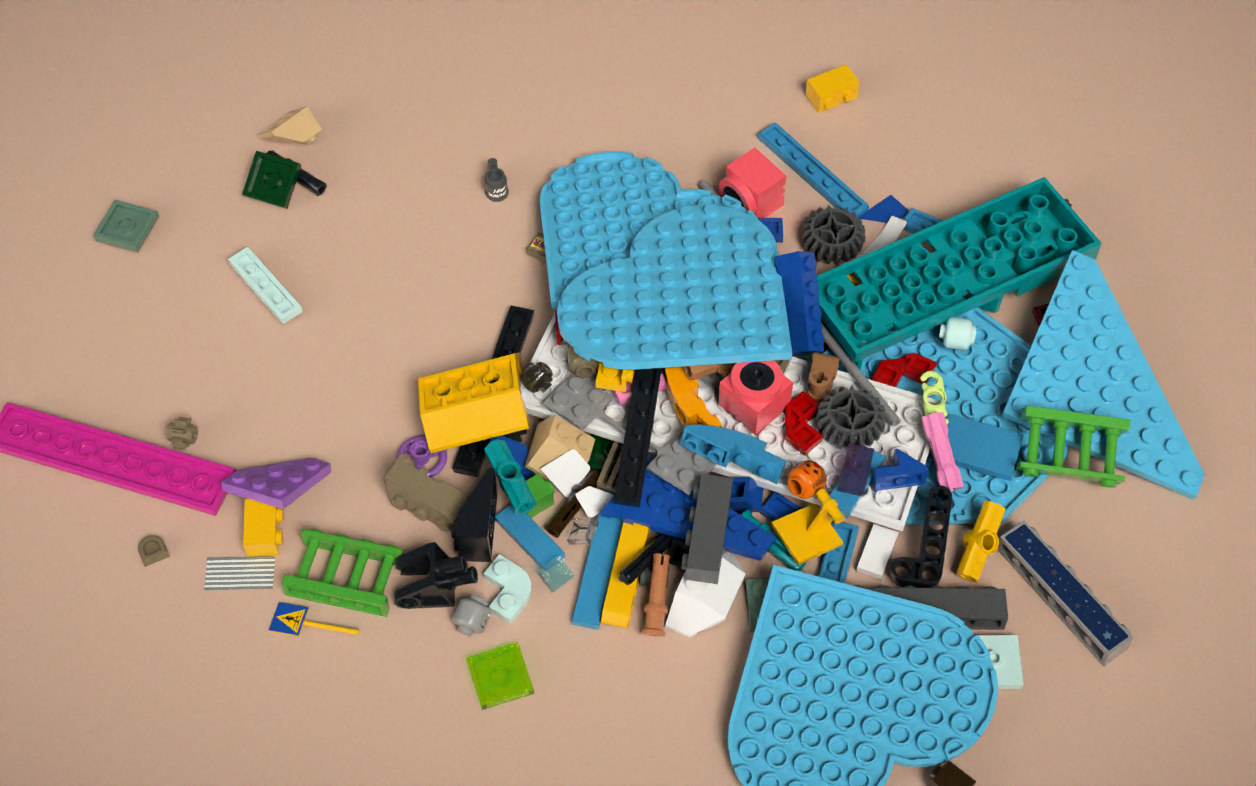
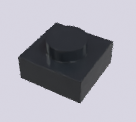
(677, 550)

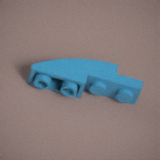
(728, 445)

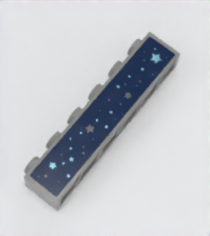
(1064, 593)

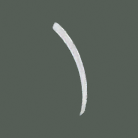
(887, 236)

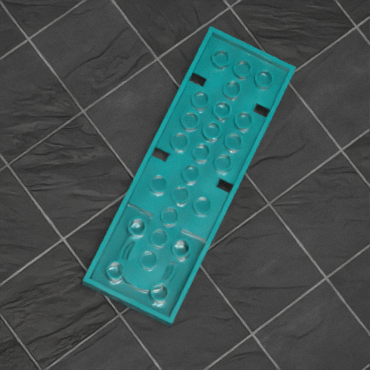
(977, 259)

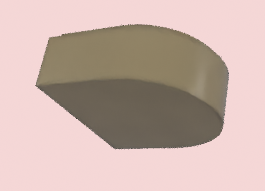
(152, 550)

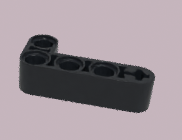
(929, 537)

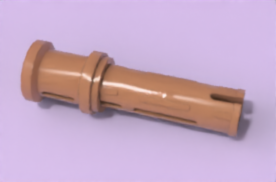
(655, 608)

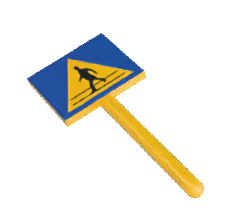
(291, 618)

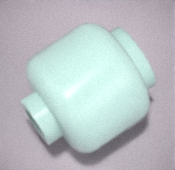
(958, 333)

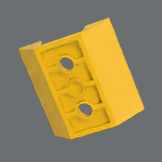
(473, 406)

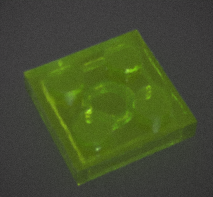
(500, 676)

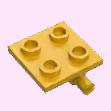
(809, 530)

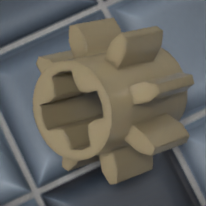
(182, 433)

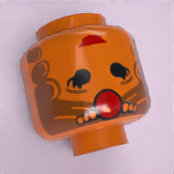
(806, 479)

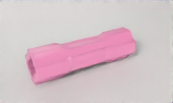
(937, 434)

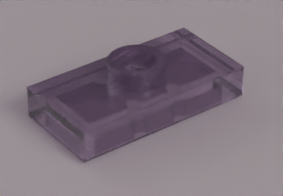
(855, 470)

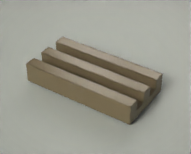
(606, 468)

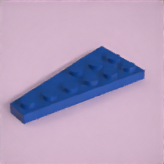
(668, 512)

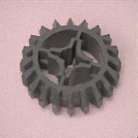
(833, 234)
(865, 411)

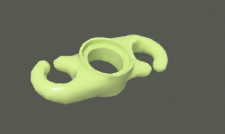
(937, 389)

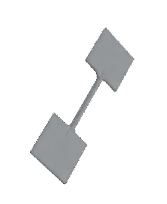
(583, 402)

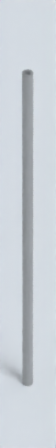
(844, 357)

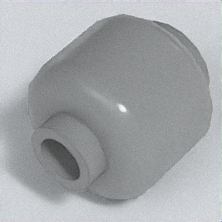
(471, 615)

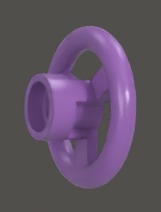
(418, 445)

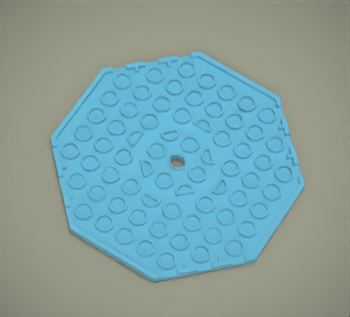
(976, 389)

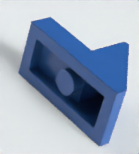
(904, 473)

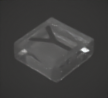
(582, 530)

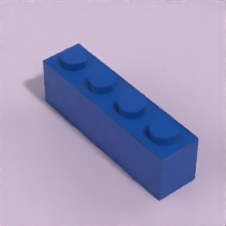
(801, 301)

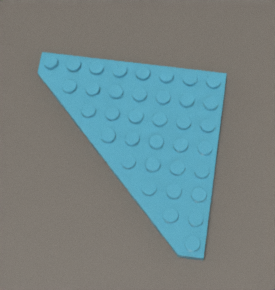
(1093, 365)

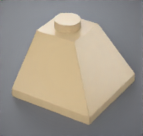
(294, 127)

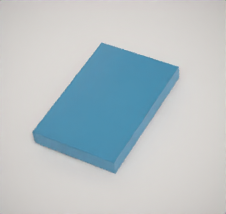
(983, 447)

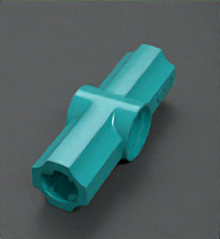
(515, 487)

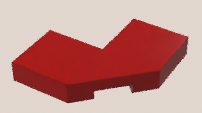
(910, 366)
(798, 431)

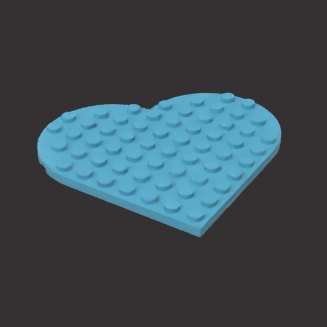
(601, 205)
(689, 295)
(853, 685)

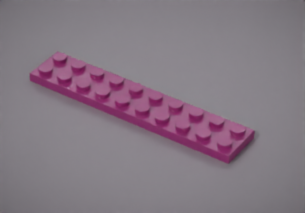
(113, 459)

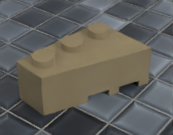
(422, 495)

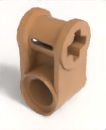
(821, 375)

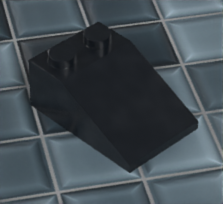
(476, 521)

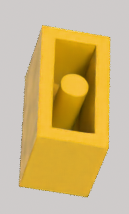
(832, 88)
(262, 529)

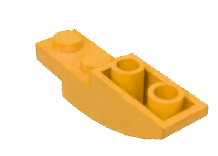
(685, 400)

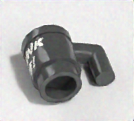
(495, 182)

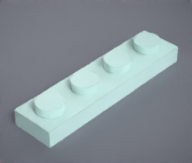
(265, 285)

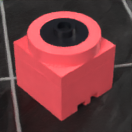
(754, 183)
(755, 393)

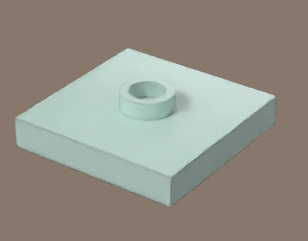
(1006, 659)

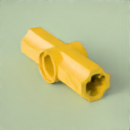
(980, 541)

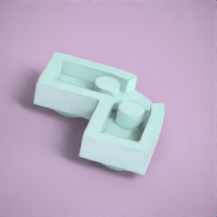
(514, 585)

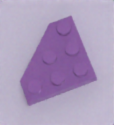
(277, 483)

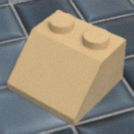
(553, 439)

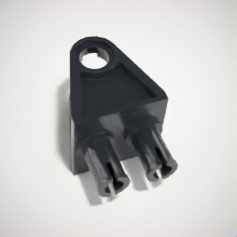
(442, 579)

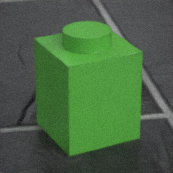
(542, 492)

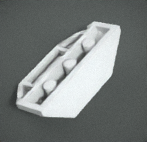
(705, 604)

